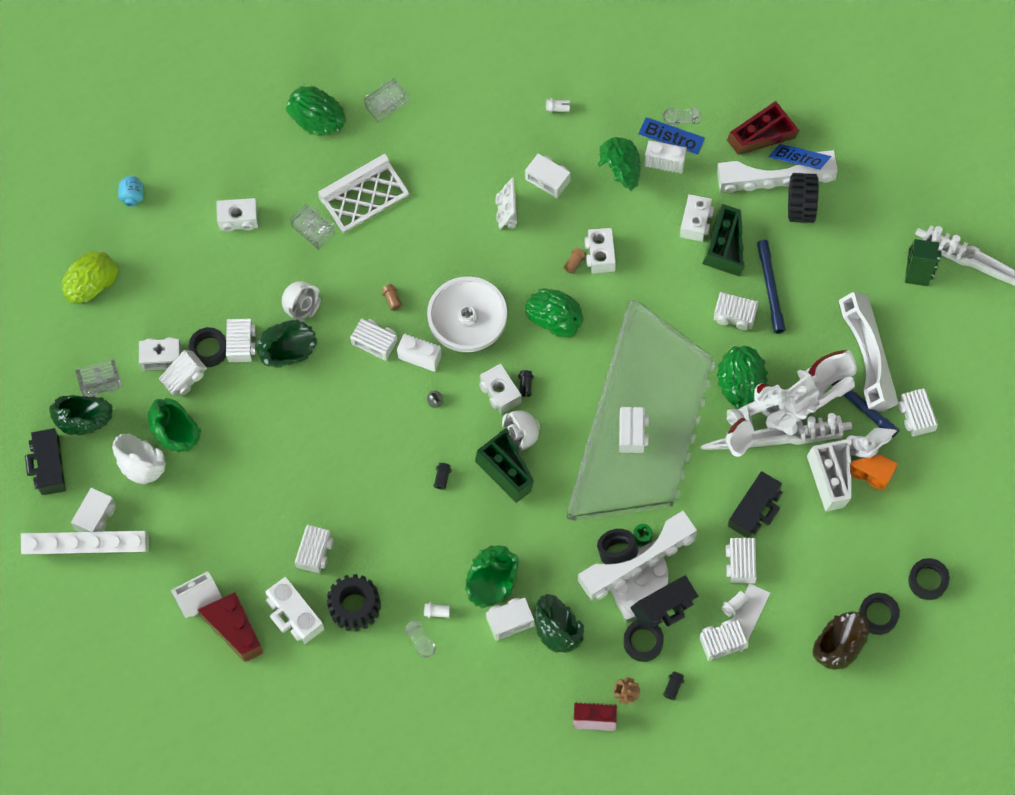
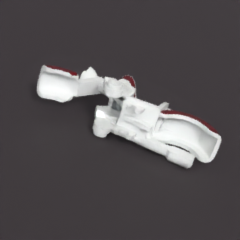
(790, 406)

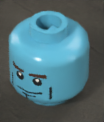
(131, 191)

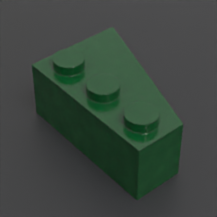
(725, 243)

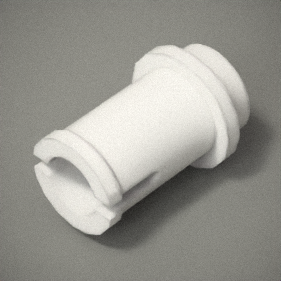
(557, 105)
(735, 604)
(436, 610)

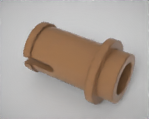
(574, 260)
(390, 293)

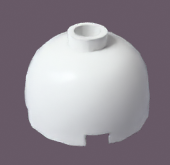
(301, 300)
(522, 428)

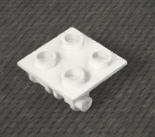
(507, 206)
(869, 445)

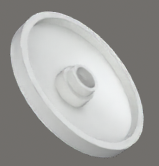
(467, 314)

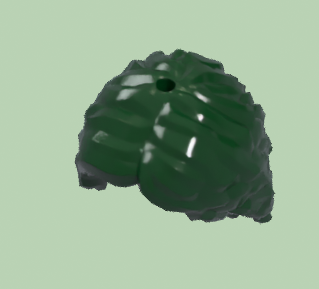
(286, 343)
(80, 414)
(557, 625)

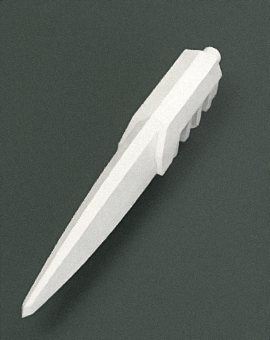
(967, 255)
(806, 434)

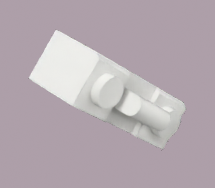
(290, 603)

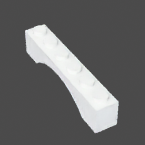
(736, 176)
(878, 385)
(85, 542)
(602, 578)

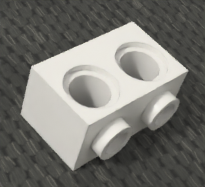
(604, 250)

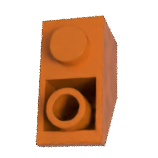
(874, 470)

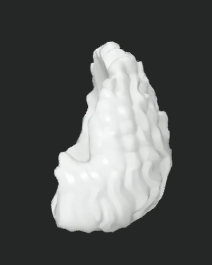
(138, 459)

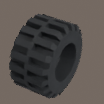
(803, 197)
(349, 587)

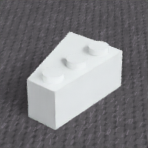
(832, 472)

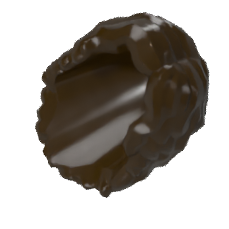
(841, 640)

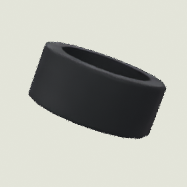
(204, 333)
(614, 537)
(938, 567)
(887, 600)
(643, 656)

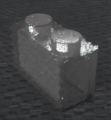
(386, 100)
(313, 226)
(99, 378)

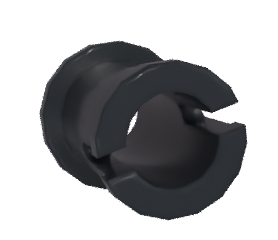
(525, 382)
(443, 471)
(673, 685)

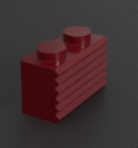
(595, 716)

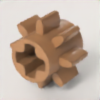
(626, 690)

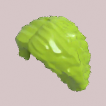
(89, 277)

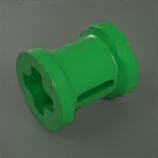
(639, 529)

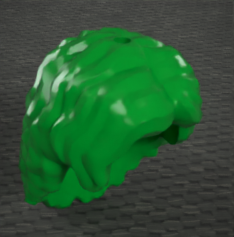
(555, 312)
(173, 425)

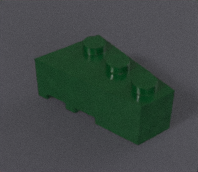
(922, 262)
(504, 465)

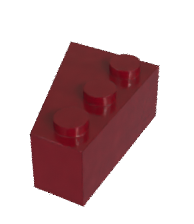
(763, 130)
(232, 625)

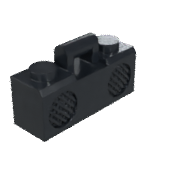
(47, 452)
(749, 512)
(674, 596)

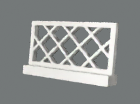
(351, 182)

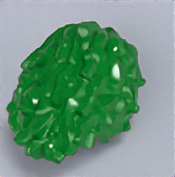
(315, 111)
(623, 159)
(740, 374)
(491, 576)

